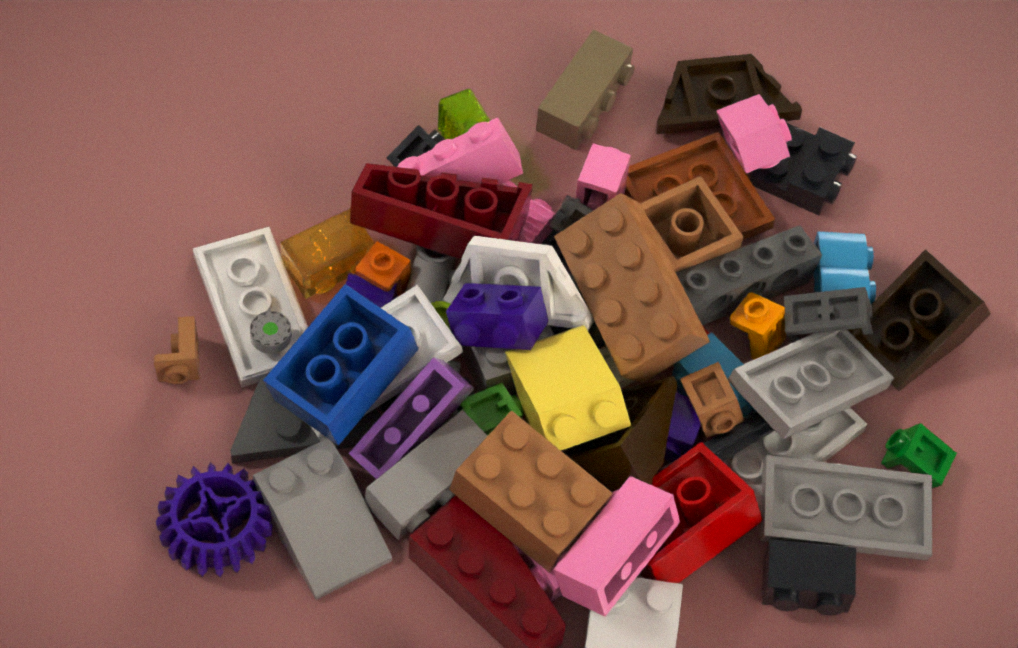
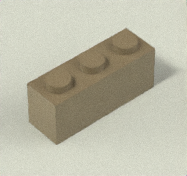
(585, 90)

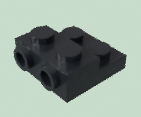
(811, 171)

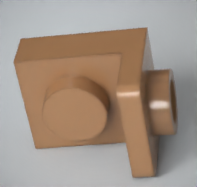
(184, 360)
(713, 400)

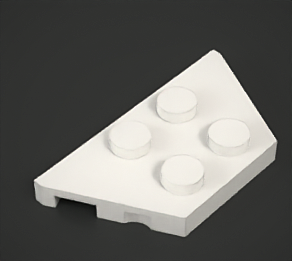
(523, 264)

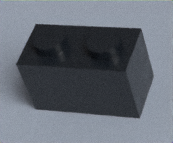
(809, 577)

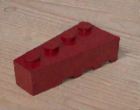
(438, 209)
(486, 577)

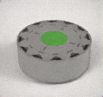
(270, 332)

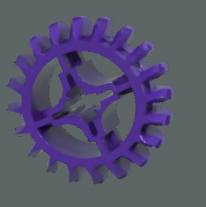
(185, 535)

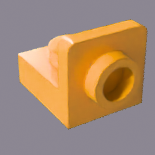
(763, 323)

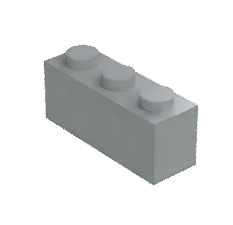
(423, 477)

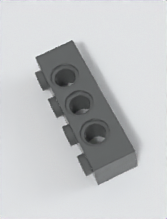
(761, 268)

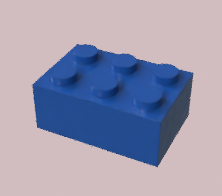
(341, 364)

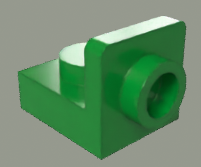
(919, 453)

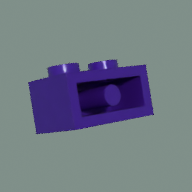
(498, 316)

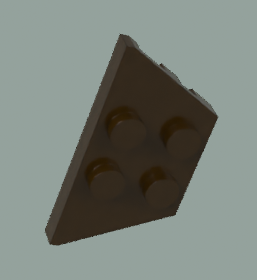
(713, 83)

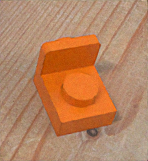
(385, 268)

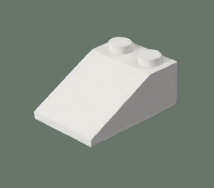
(641, 618)

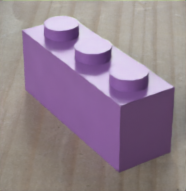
(412, 417)

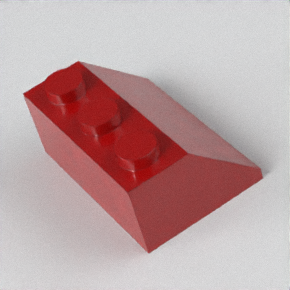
(712, 511)

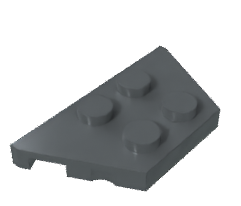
(276, 432)

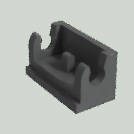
(827, 312)

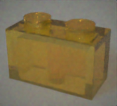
(325, 253)

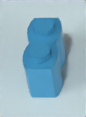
(843, 263)

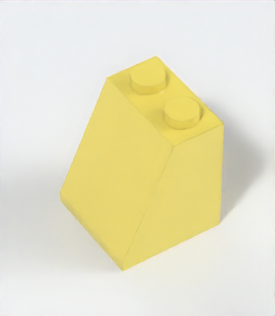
(568, 389)

